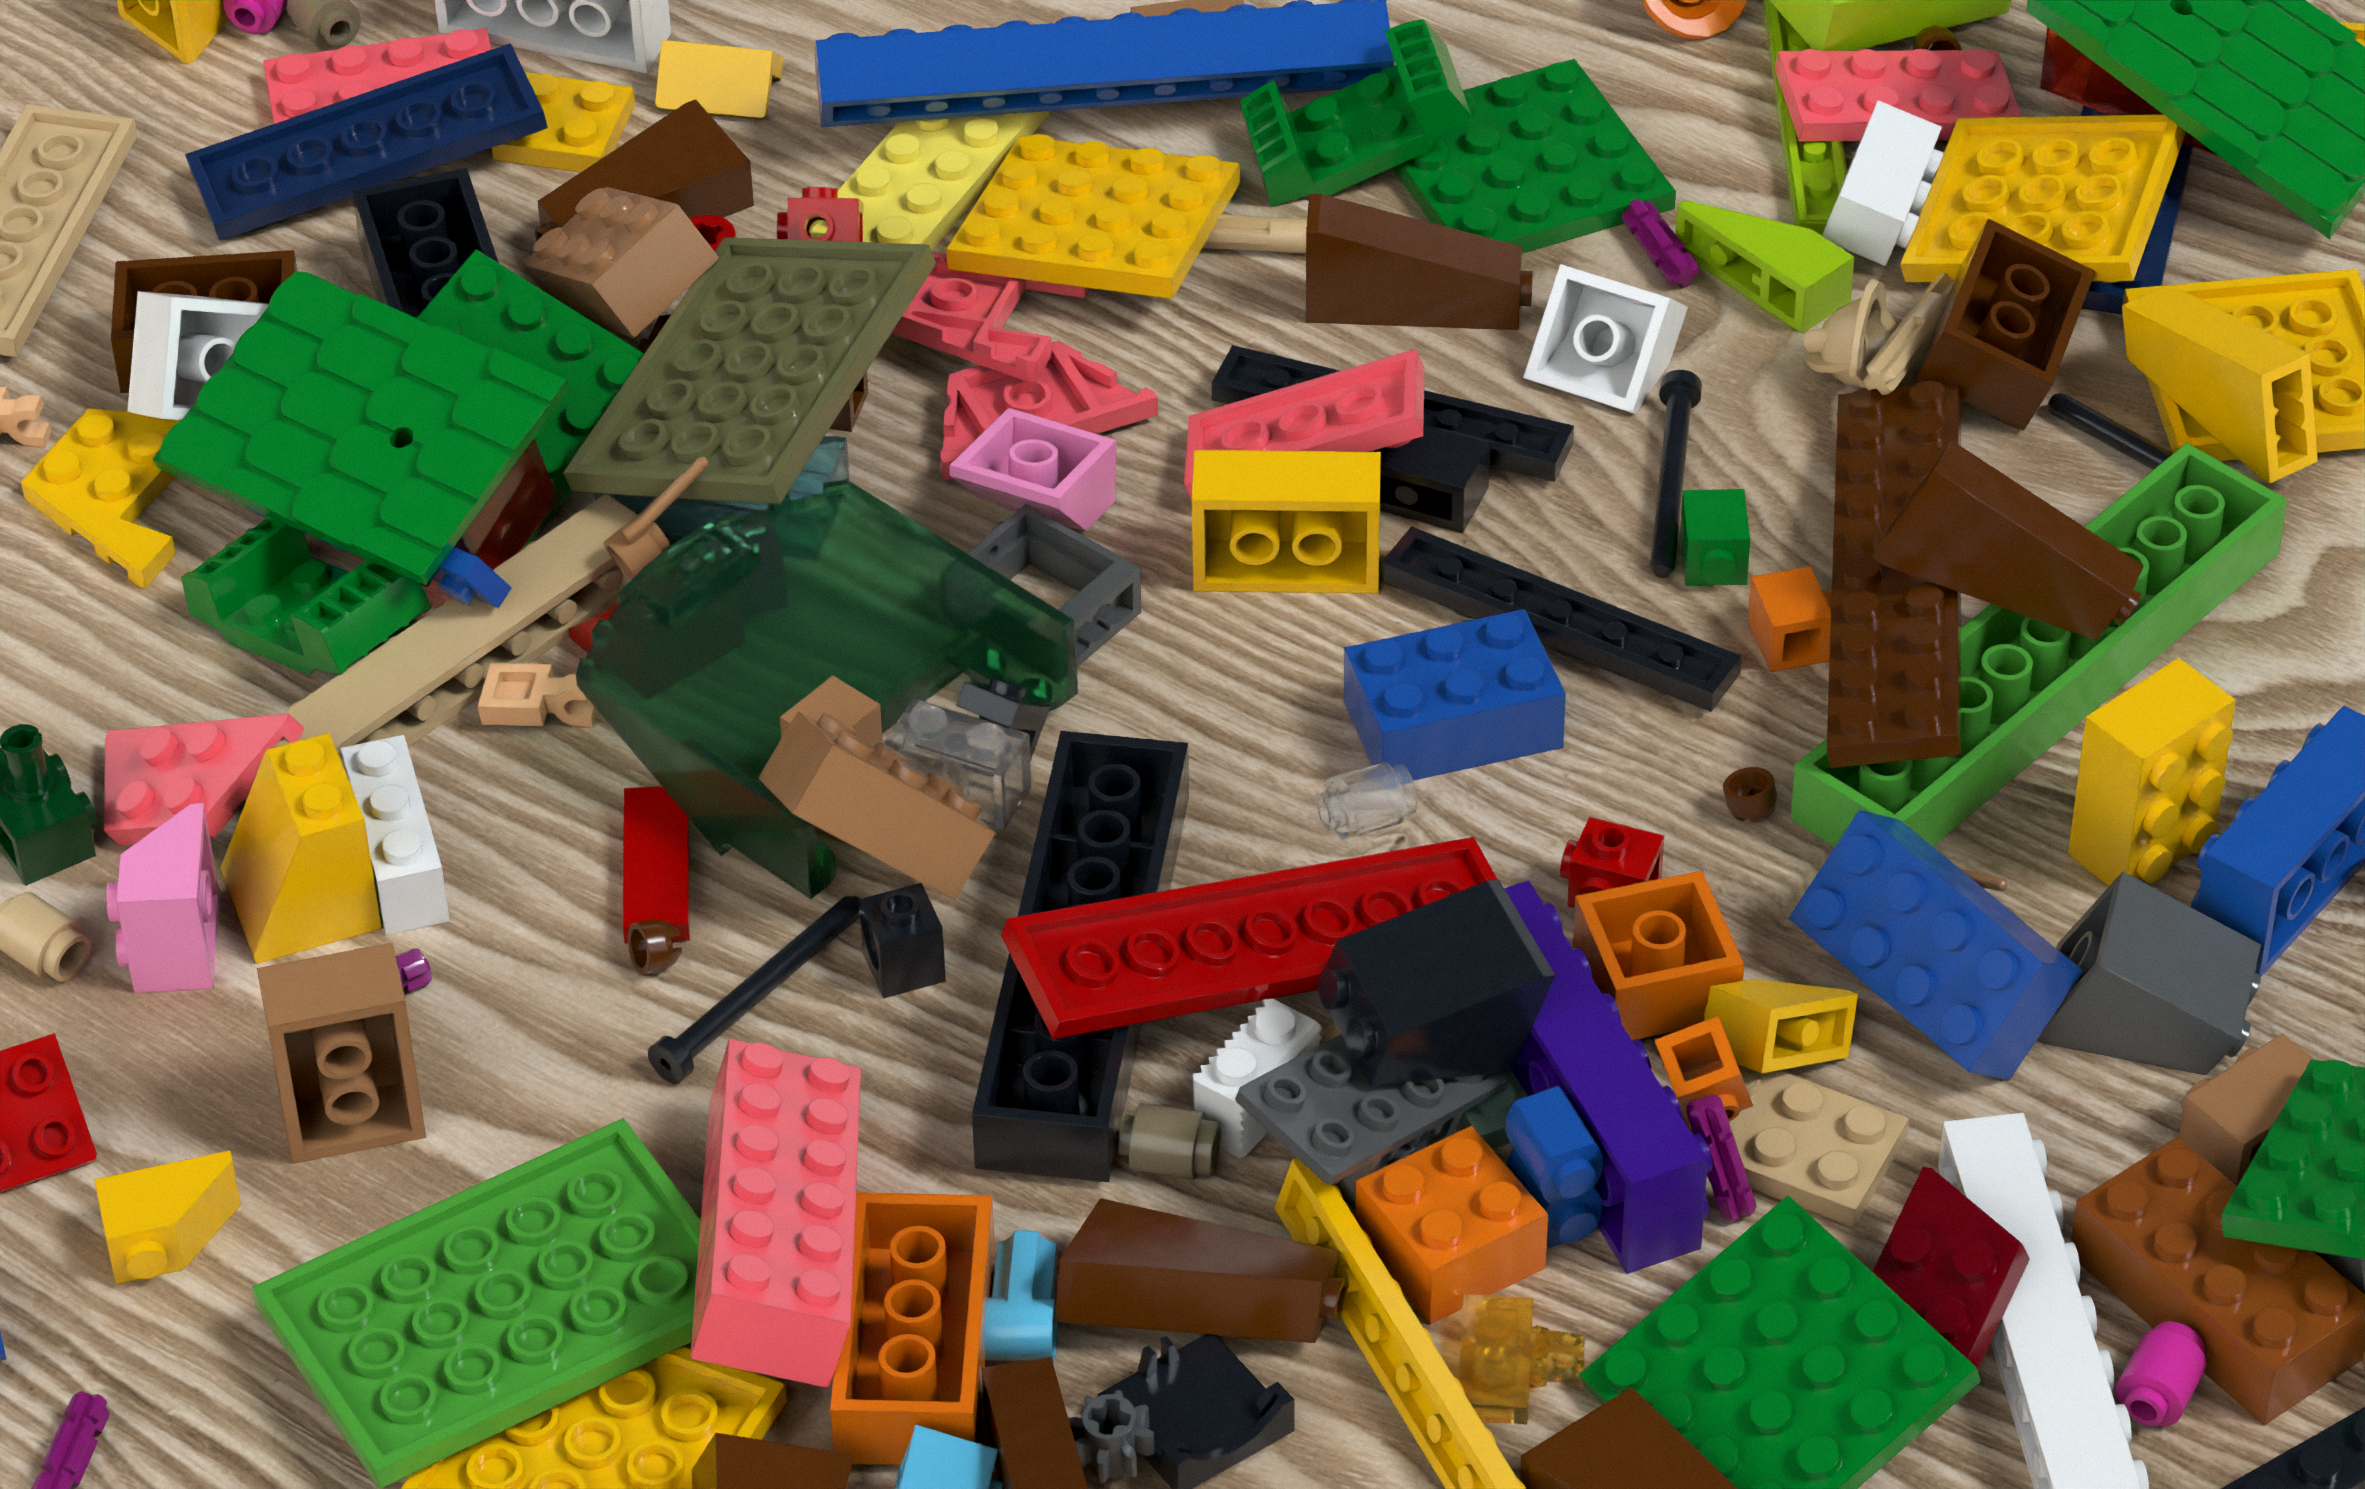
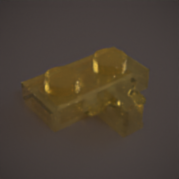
(1508, 1356)

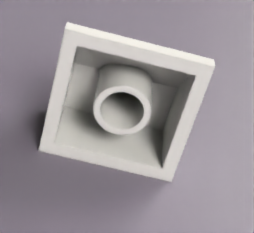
(1604, 339)
(180, 347)

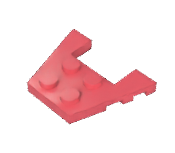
(966, 317)

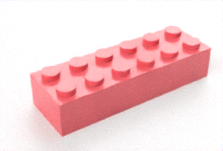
(778, 1214)

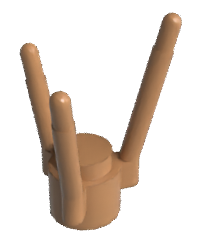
(641, 538)

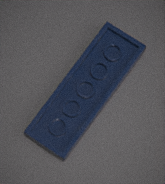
(366, 141)

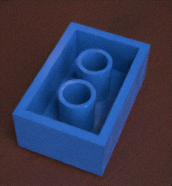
(1455, 696)

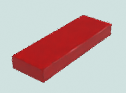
(655, 860)

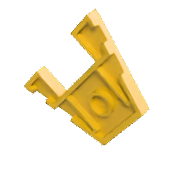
(102, 482)

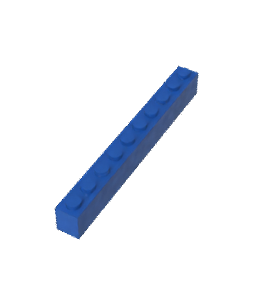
(1098, 61)

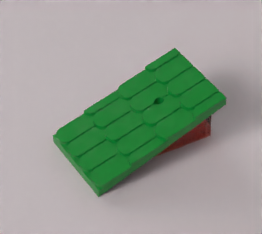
(2246, 79)
(373, 432)

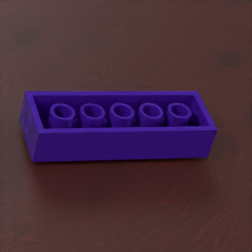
(1651, 1160)

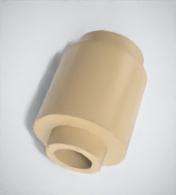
(42, 937)

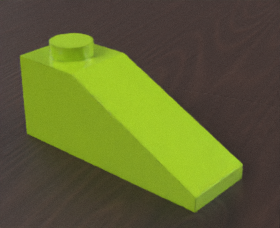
(1769, 262)

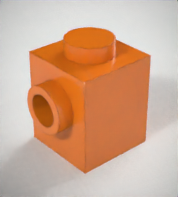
(1790, 618)
(1703, 1064)

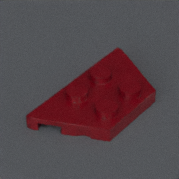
(1952, 1264)

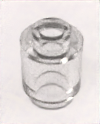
(1367, 799)

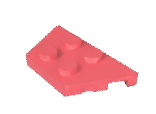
(1066, 392)
(168, 767)

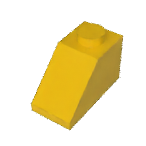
(1783, 1023)
(165, 1213)

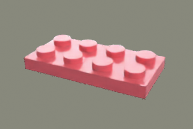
(323, 78)
(1837, 91)
(1340, 412)

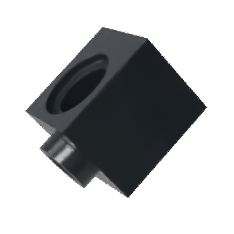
(902, 940)

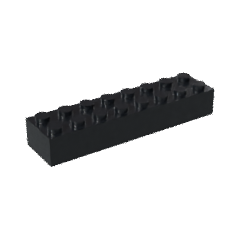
(1102, 836)

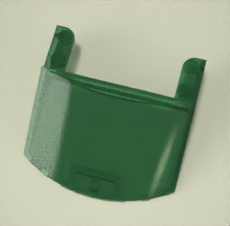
(769, 609)

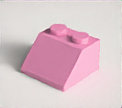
(1041, 465)
(168, 906)

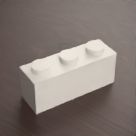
(1885, 184)
(398, 834)

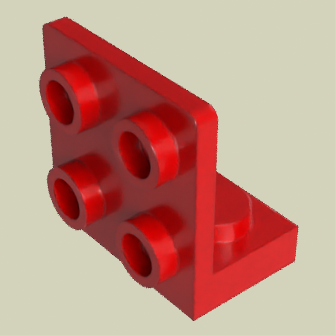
(39, 1115)

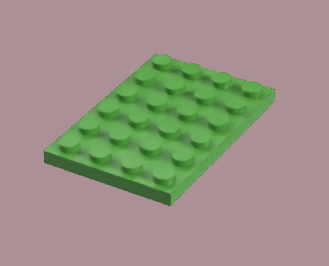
(493, 1302)

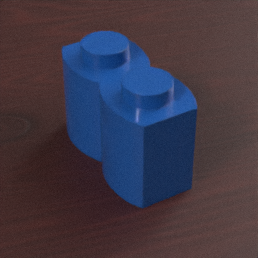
(1556, 1163)

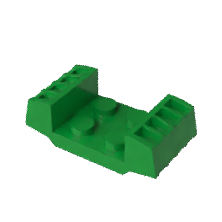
(1359, 127)
(295, 608)

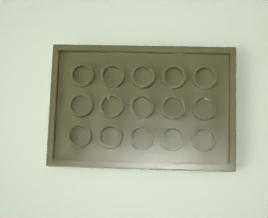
(751, 369)

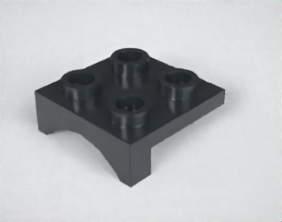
(1204, 1409)

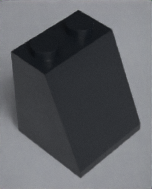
(1438, 989)

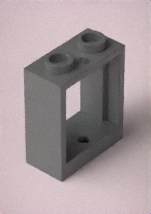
(1105, 581)

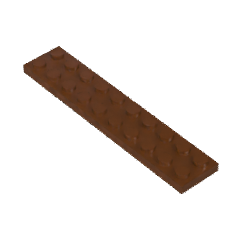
(1890, 632)

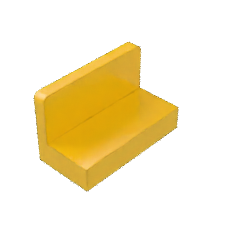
(718, 77)

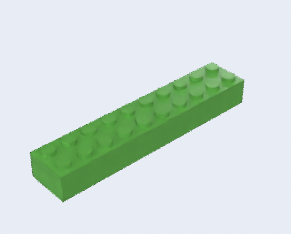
(2030, 682)

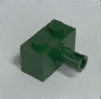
(40, 815)

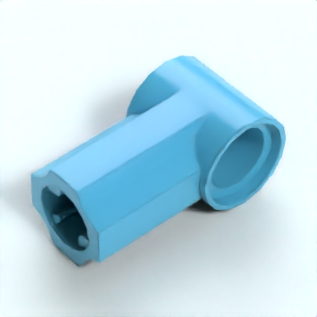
(1022, 1300)

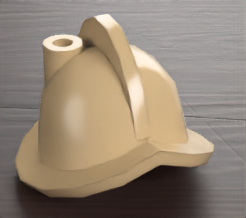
(1853, 338)

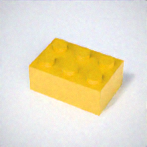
(1286, 521)
(2151, 775)

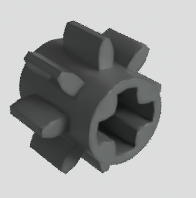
(1112, 1435)

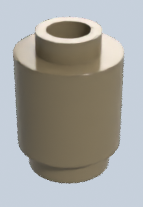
(326, 22)
(1170, 1141)

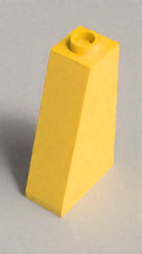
(2228, 377)

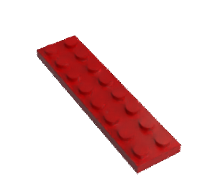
(1221, 938)

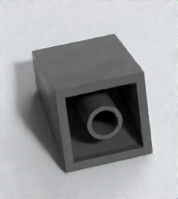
(2155, 982)

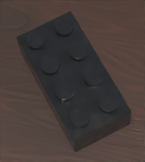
(419, 236)

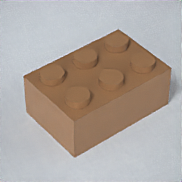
(620, 259)
(878, 802)
(342, 1052)

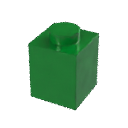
(1714, 537)

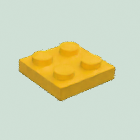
(581, 121)

